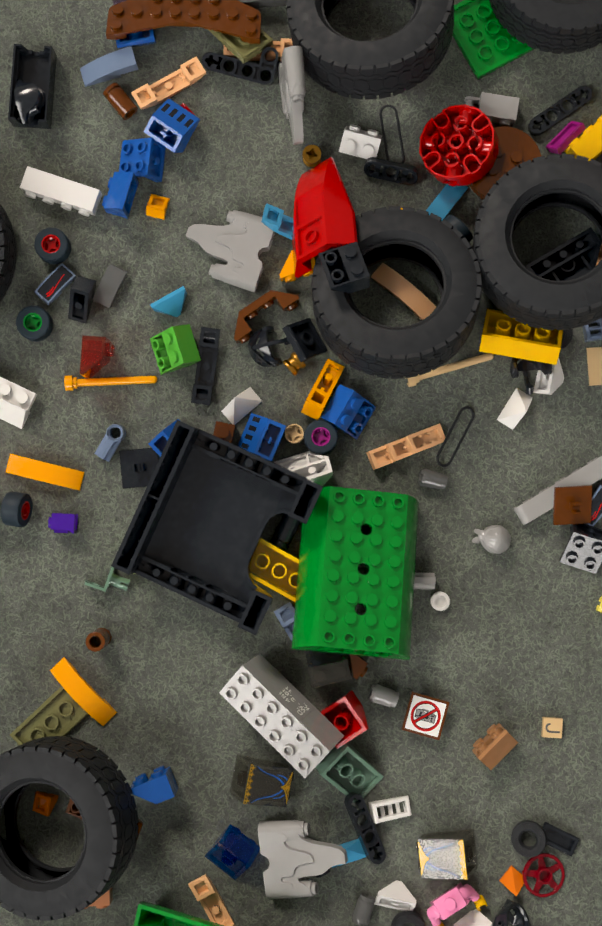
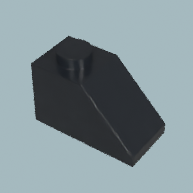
(81, 299)

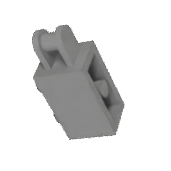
(496, 107)

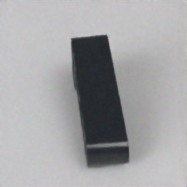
(239, 67)

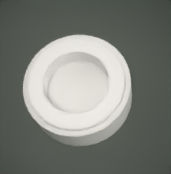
(440, 601)

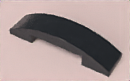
(206, 367)

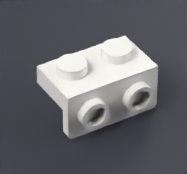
(360, 142)

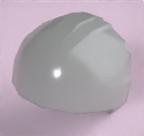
(493, 538)

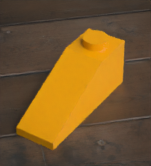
(322, 389)

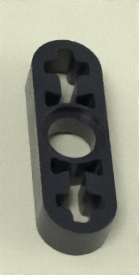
(393, 178)

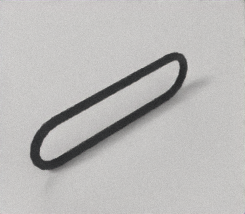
(399, 132)
(443, 444)

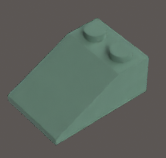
(349, 771)

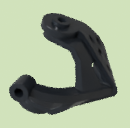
(264, 346)
(525, 366)
(520, 917)

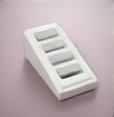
(381, 803)

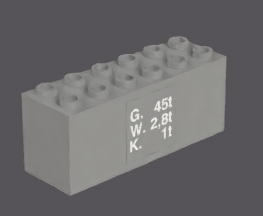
(281, 714)

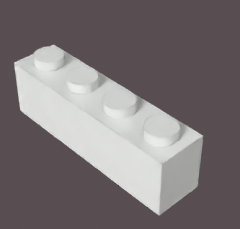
(61, 191)

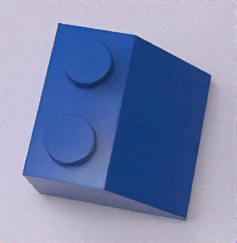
(120, 194)

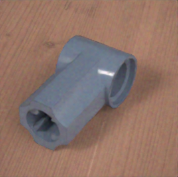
(109, 443)

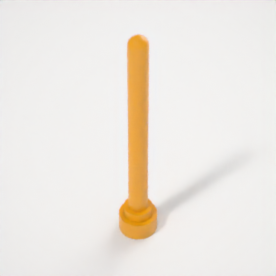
(73, 383)

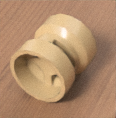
(294, 433)

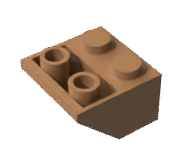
(494, 745)

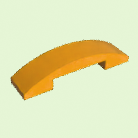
(44, 472)
(82, 692)

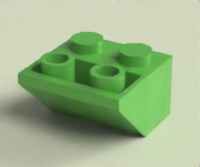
(175, 348)

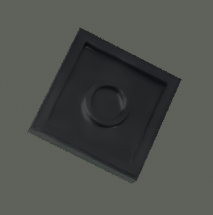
(305, 339)

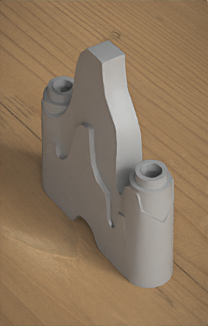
(293, 89)
(237, 245)
(294, 857)

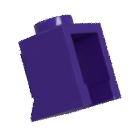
(63, 523)

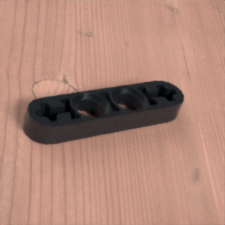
(558, 109)
(367, 826)

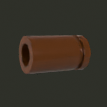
(120, 101)
(98, 639)

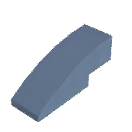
(109, 66)

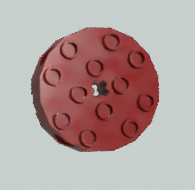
(459, 145)

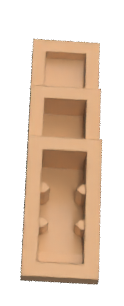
(406, 446)

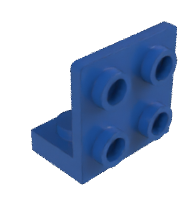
(143, 158)

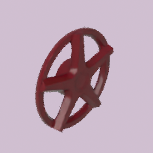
(543, 874)

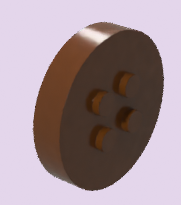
(514, 149)

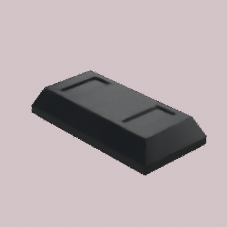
(560, 839)

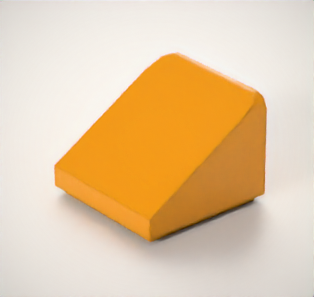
(157, 206)

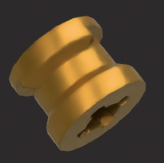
(311, 160)
(294, 364)

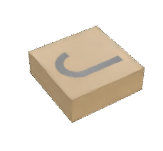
(552, 727)

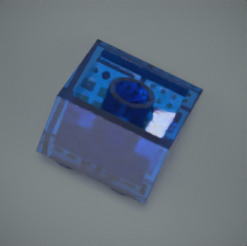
(233, 852)

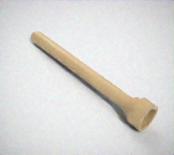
(450, 367)

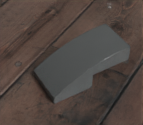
(109, 285)

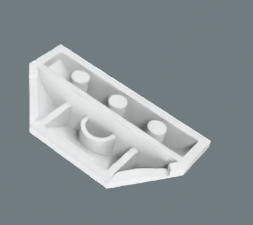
(310, 466)

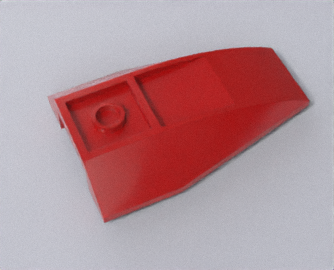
(321, 215)

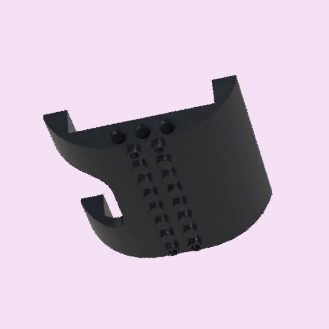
(207, 520)

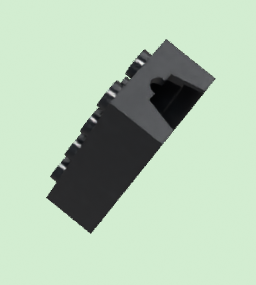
(37, 69)

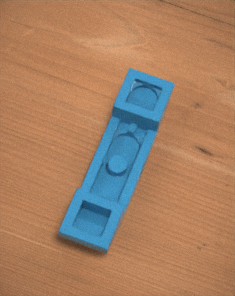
(446, 200)
(277, 221)

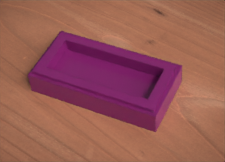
(565, 137)

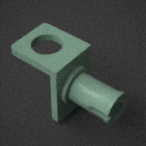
(112, 579)

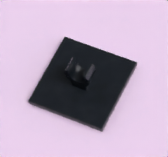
(137, 466)

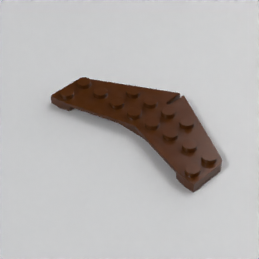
(217, 15)

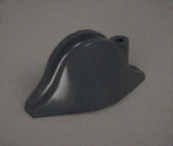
(29, 100)

